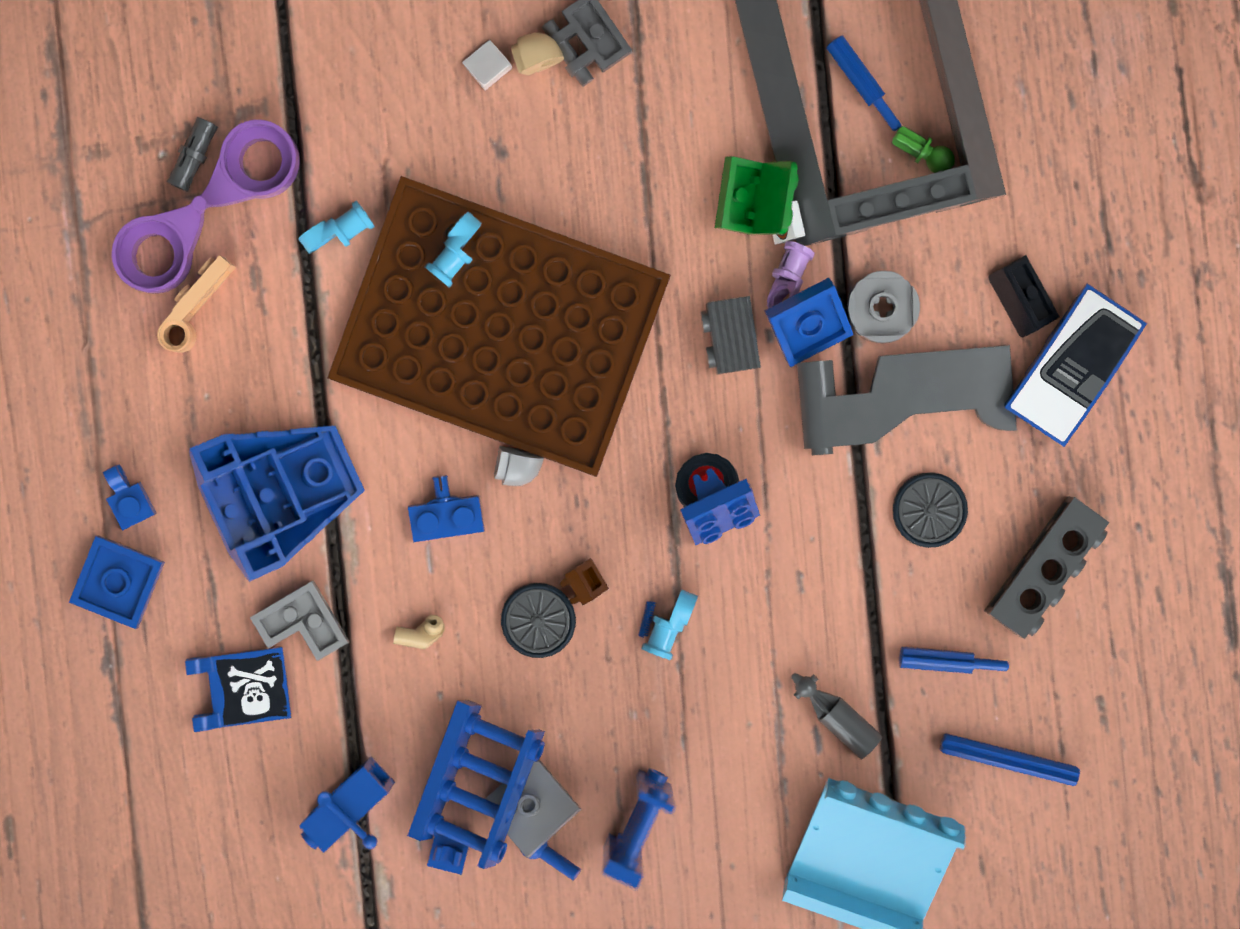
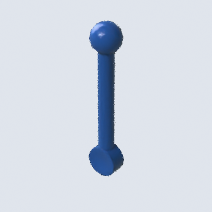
(325, 799)

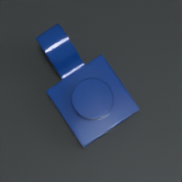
(130, 502)

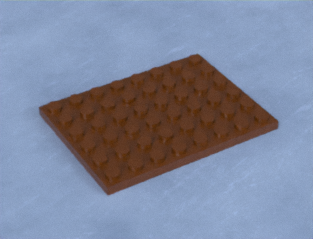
(522, 344)

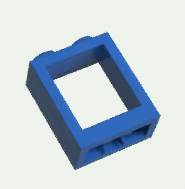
(354, 797)

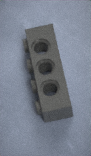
(1006, 603)

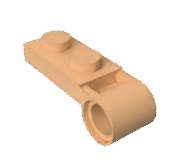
(191, 299)

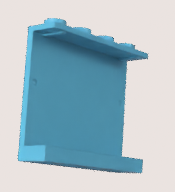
(871, 859)

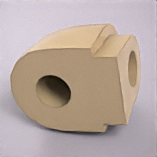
(536, 53)

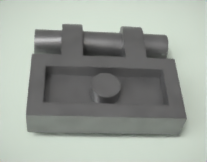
(596, 32)

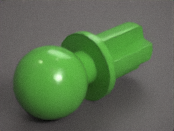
(937, 158)

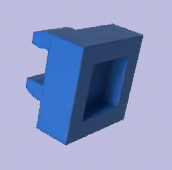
(447, 855)

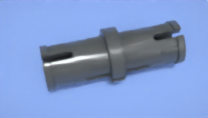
(192, 154)

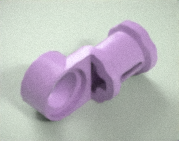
(789, 272)

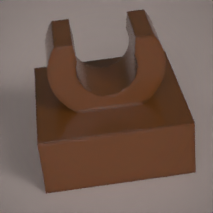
(585, 582)

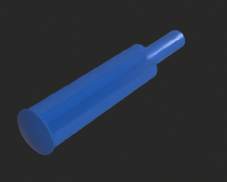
(861, 79)
(946, 661)

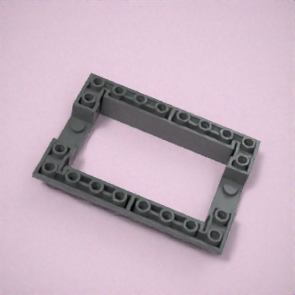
(791, 138)

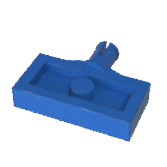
(445, 515)

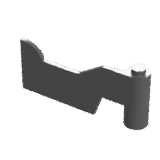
(903, 388)

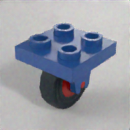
(713, 497)

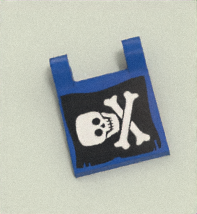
(243, 688)

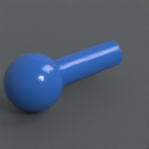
(557, 861)

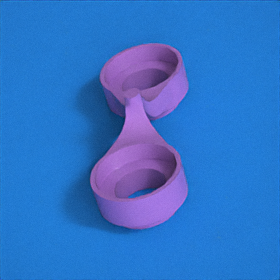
(183, 225)

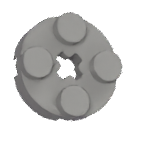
(897, 292)

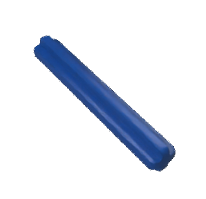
(1009, 759)

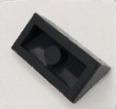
(1023, 296)

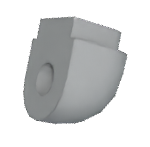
(516, 466)

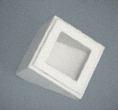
(487, 65)

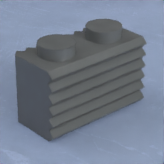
(732, 335)

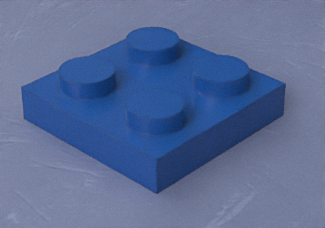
(809, 322)
(116, 582)

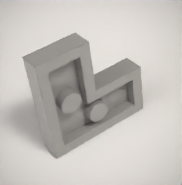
(303, 612)

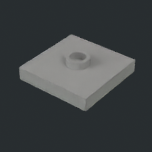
(540, 811)

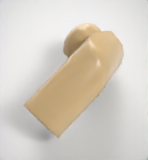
(423, 635)

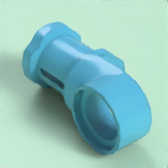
(343, 227)
(452, 256)
(666, 630)

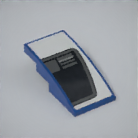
(1075, 364)

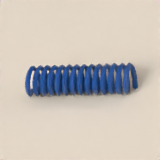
(645, 620)

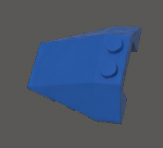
(274, 491)

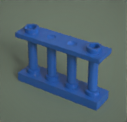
(442, 788)
(624, 853)

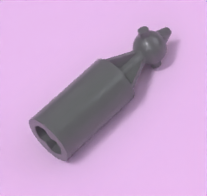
(838, 717)

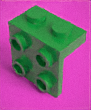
(756, 196)

